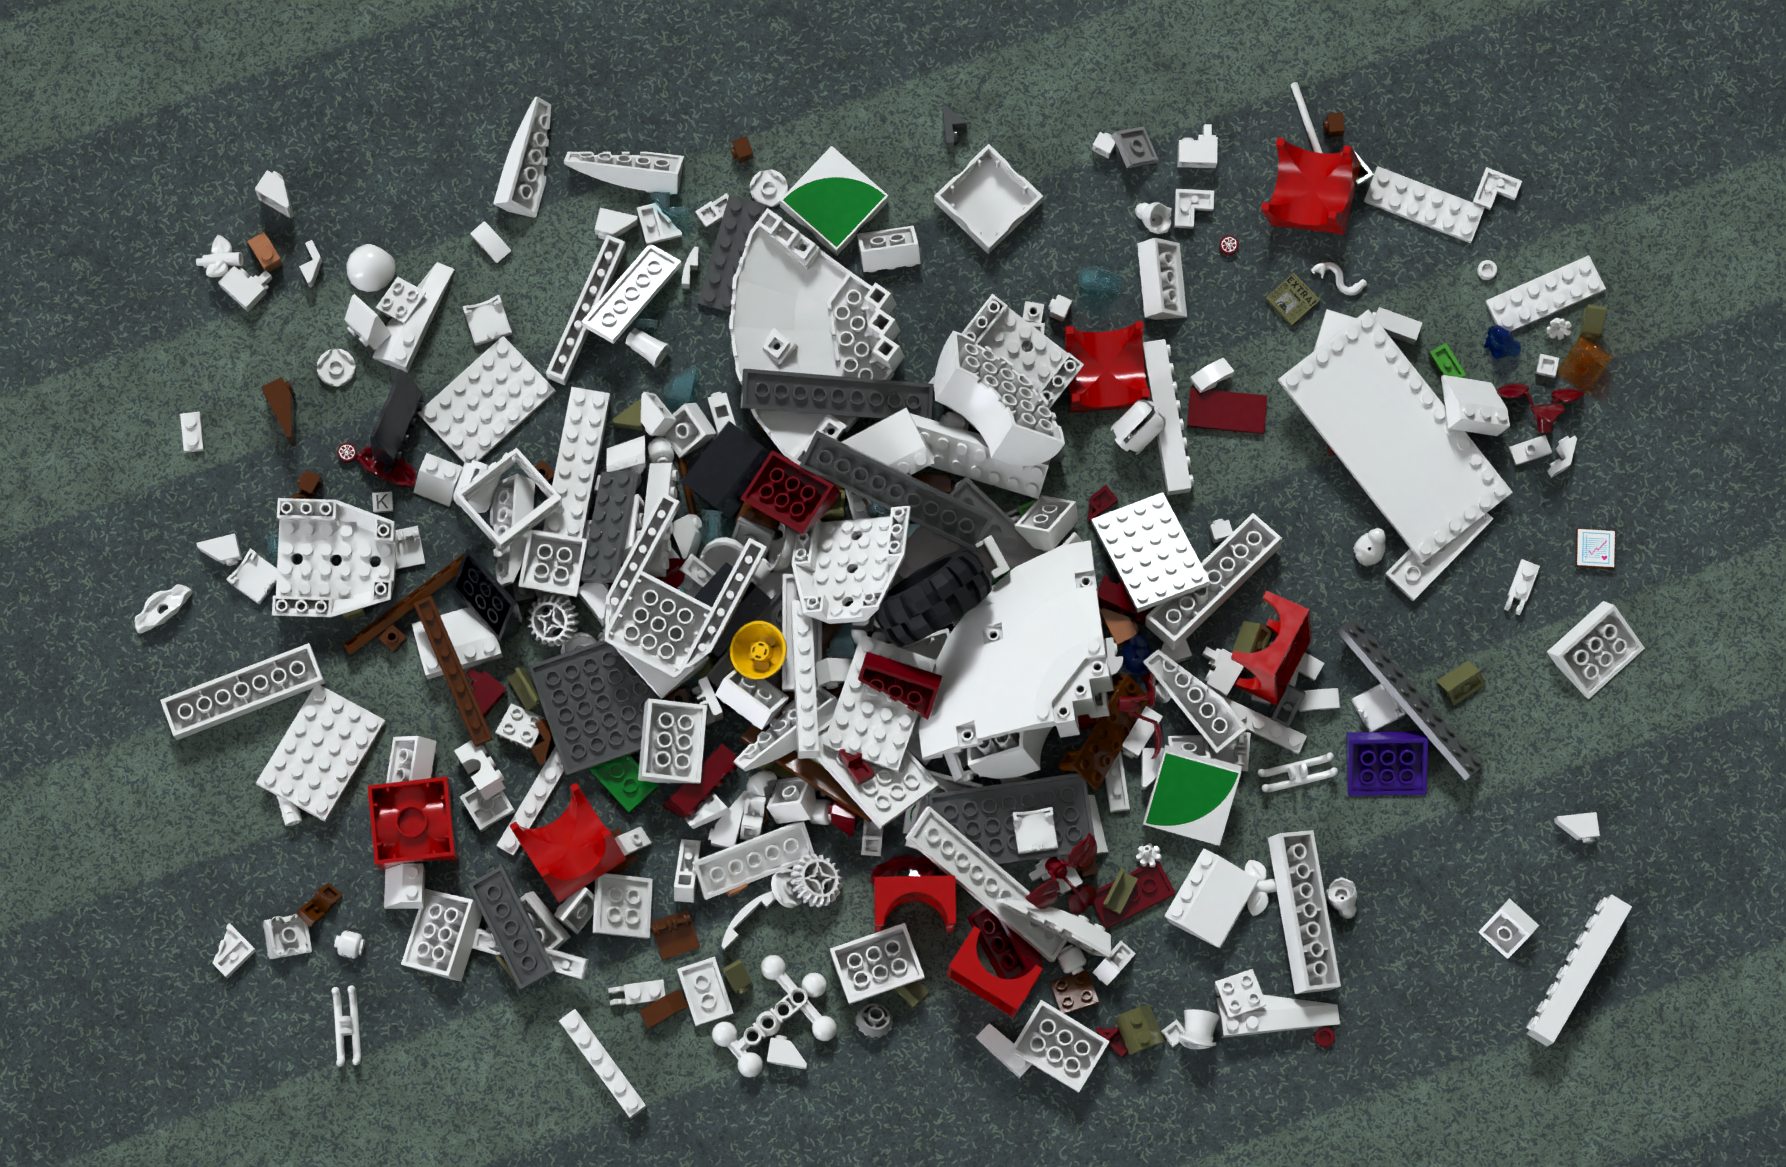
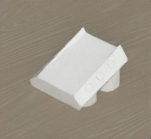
(627, 456)
(708, 811)
(286, 936)

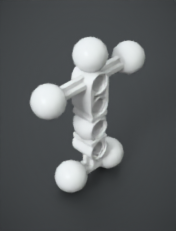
(812, 985)

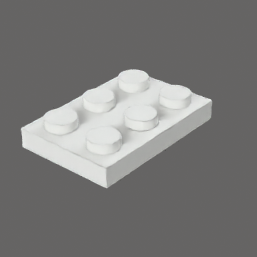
(705, 991)

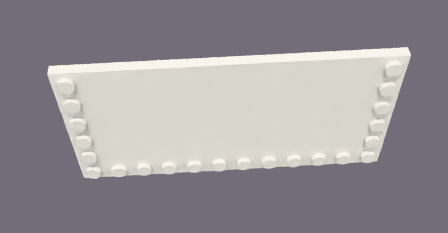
(1394, 436)

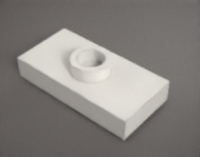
(1530, 450)
(632, 841)

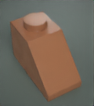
(265, 252)
(1118, 626)

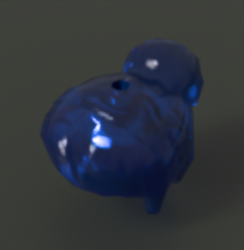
(1501, 342)
(1138, 646)

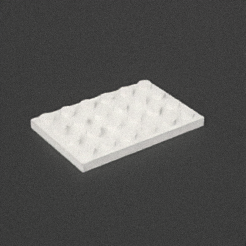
(486, 401)
(1150, 552)
(869, 719)
(320, 752)
(885, 794)

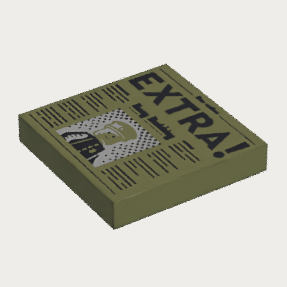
(1292, 299)

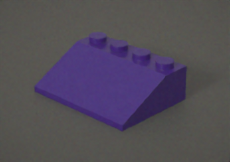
(1386, 763)

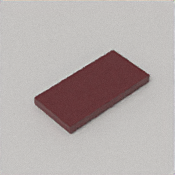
(1227, 411)
(1148, 891)

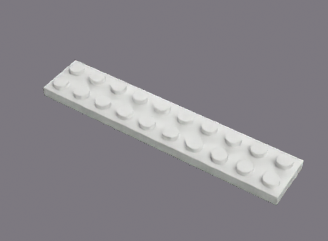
(979, 877)

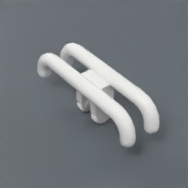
(1298, 773)
(346, 1026)

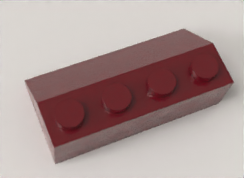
(1005, 949)

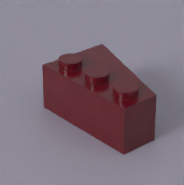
(1115, 598)

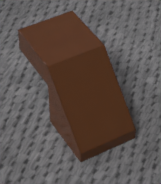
(542, 749)
(319, 905)
(663, 1008)

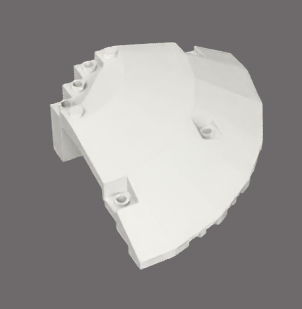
(819, 317)
(1036, 669)

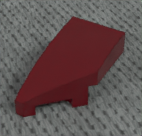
(1100, 502)
(857, 767)
(1115, 1038)

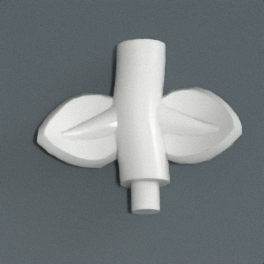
(220, 259)
(1259, 900)

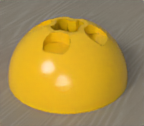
(750, 647)

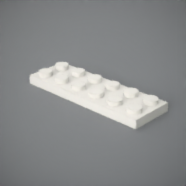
(1424, 204)
(631, 293)
(1546, 295)
(1414, 577)
(790, 593)
(752, 859)

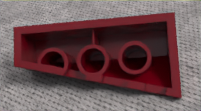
(902, 682)
(690, 794)

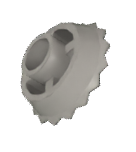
(876, 1025)

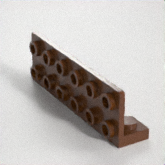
(1106, 737)

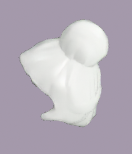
(1154, 211)
(1373, 539)
(1346, 906)

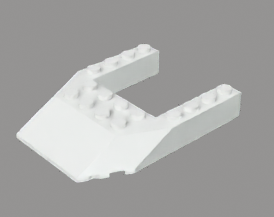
(661, 621)

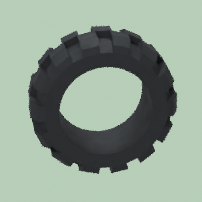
(933, 597)

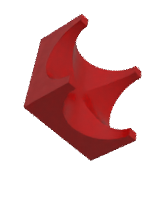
(1313, 189)
(1111, 370)
(1279, 661)
(412, 822)
(571, 848)
(929, 890)
(1002, 993)

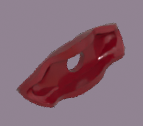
(401, 474)
(915, 865)

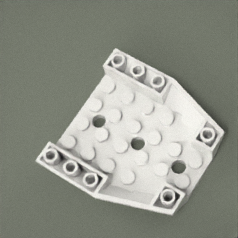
(1005, 332)
(319, 532)
(829, 553)

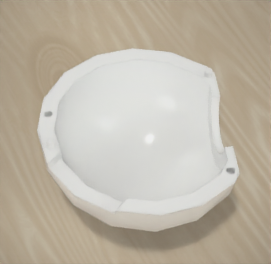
(370, 268)
(781, 550)
(721, 551)

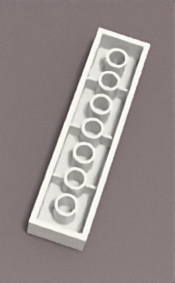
(969, 456)
(578, 461)
(1227, 570)
(242, 691)
(1304, 912)
(1579, 969)

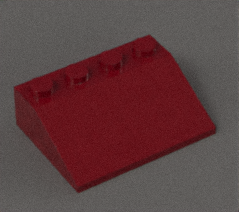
(790, 493)

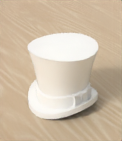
(1198, 1029)

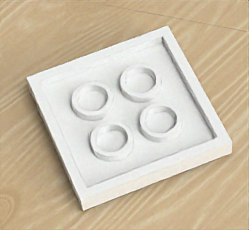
(622, 905)

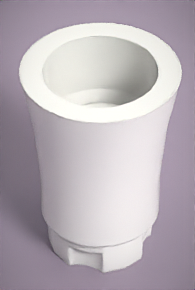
(647, 346)

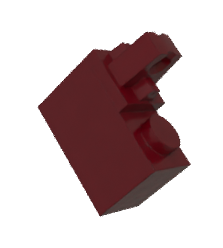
(486, 690)

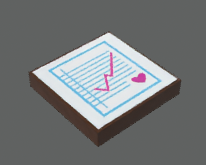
(1595, 548)

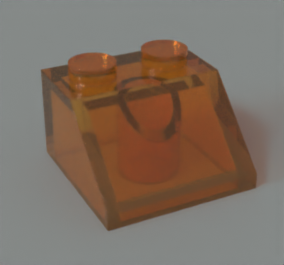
(1584, 364)

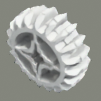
(550, 624)
(809, 887)

